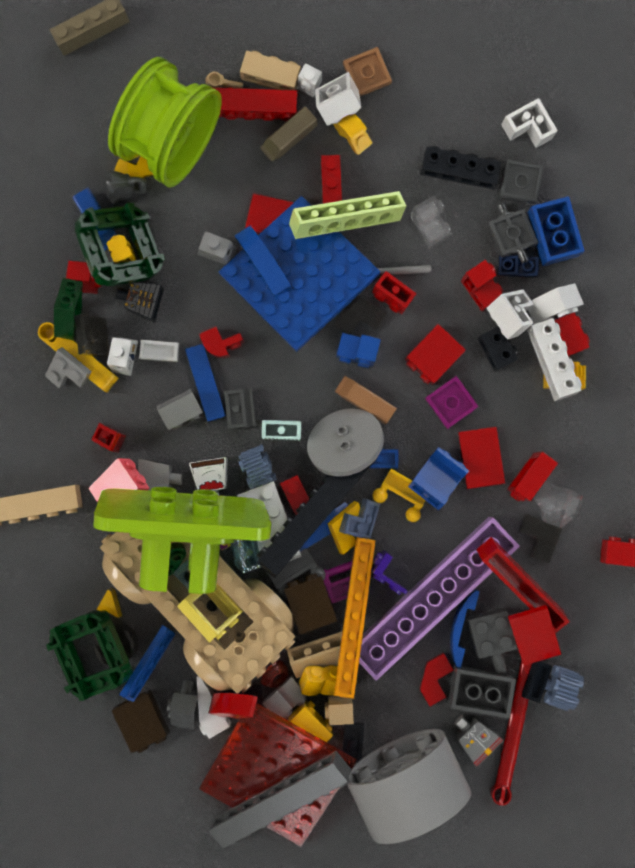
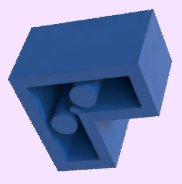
(358, 349)

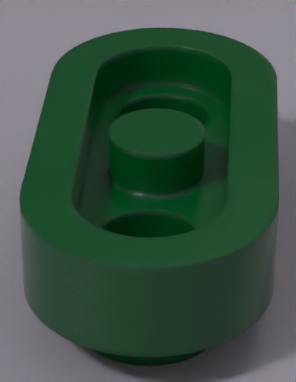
(177, 555)

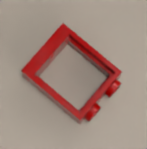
(532, 477)

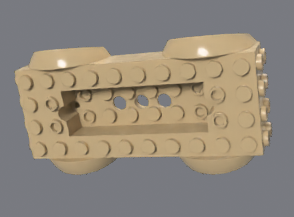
(243, 650)

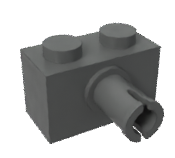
(183, 707)

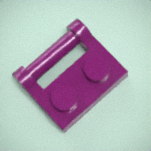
(338, 589)

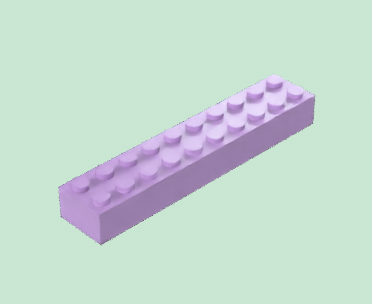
(430, 600)

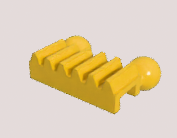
(399, 485)

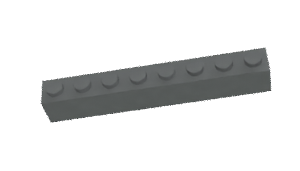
(280, 800)

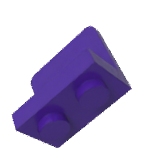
(381, 562)

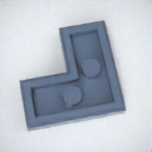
(363, 524)

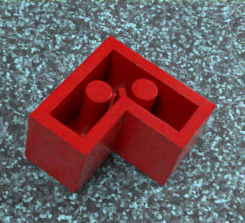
(481, 285)

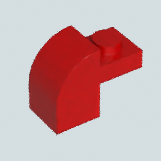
(217, 346)

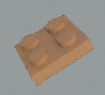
(368, 71)

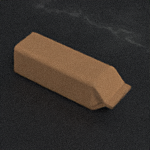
(365, 400)

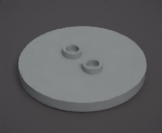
(345, 442)

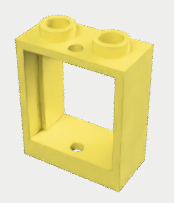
(222, 601)

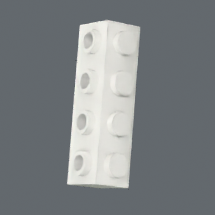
(554, 359)

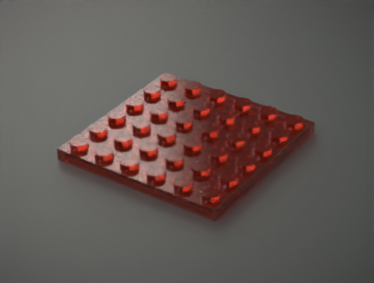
(263, 754)

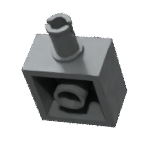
(492, 636)

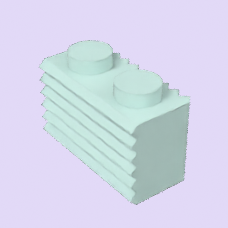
(281, 430)

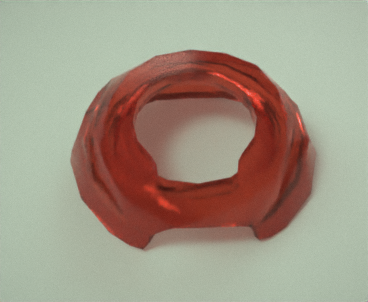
(272, 671)

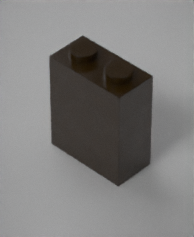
(310, 603)
(141, 722)

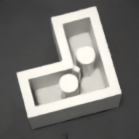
(530, 119)
(556, 302)
(510, 313)

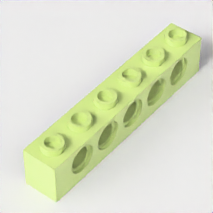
(347, 214)

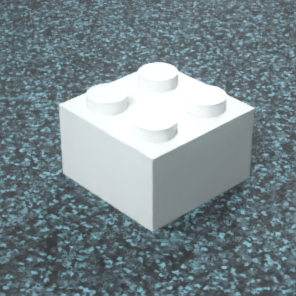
(338, 99)

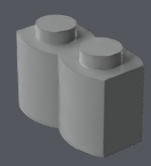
(285, 698)

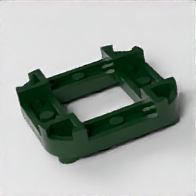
(112, 218)
(112, 648)

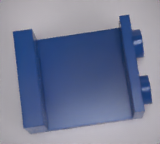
(438, 478)

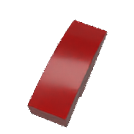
(232, 705)

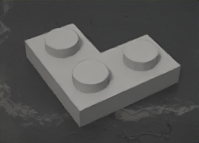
(67, 366)

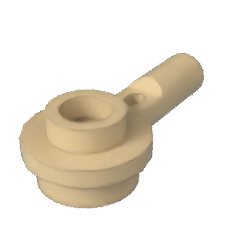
(217, 80)

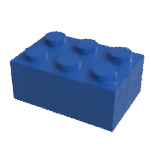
(555, 231)

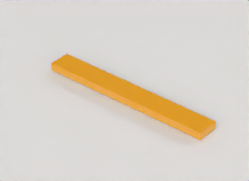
(354, 618)

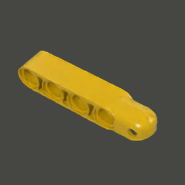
(100, 374)

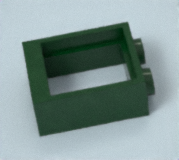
(66, 307)

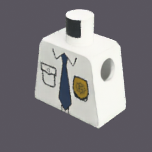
(122, 355)

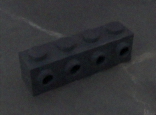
(460, 167)

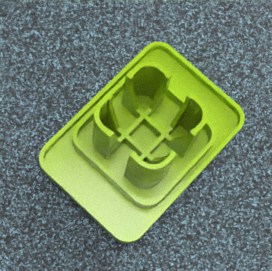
(170, 517)

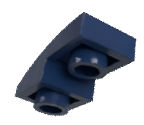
(512, 267)

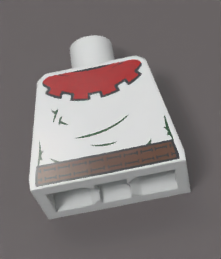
(210, 474)

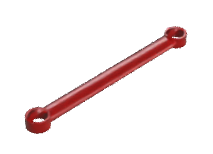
(512, 739)

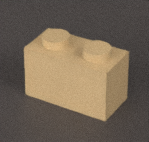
(339, 710)

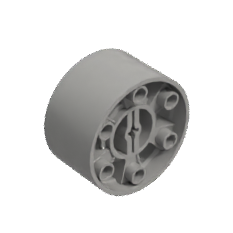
(409, 786)

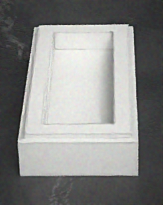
(159, 351)

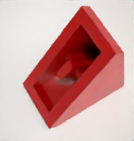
(108, 438)

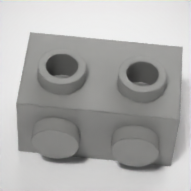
(179, 409)

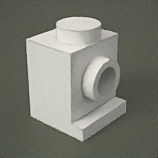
(309, 80)

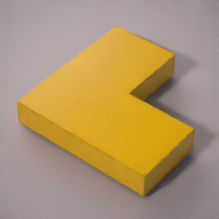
(343, 541)

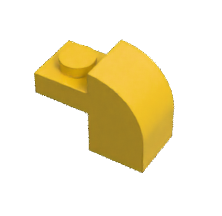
(355, 132)

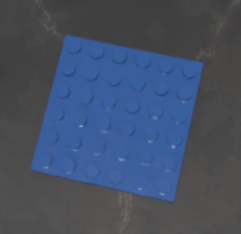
(322, 274)

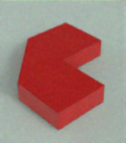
(434, 670)

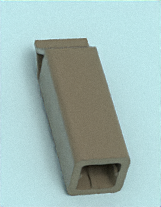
(289, 134)

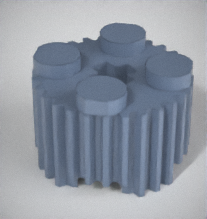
(257, 467)
(563, 688)

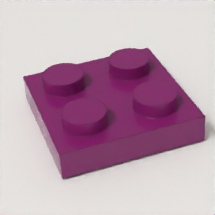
(451, 402)

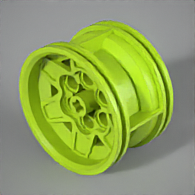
(164, 121)

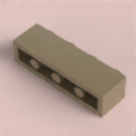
(89, 25)

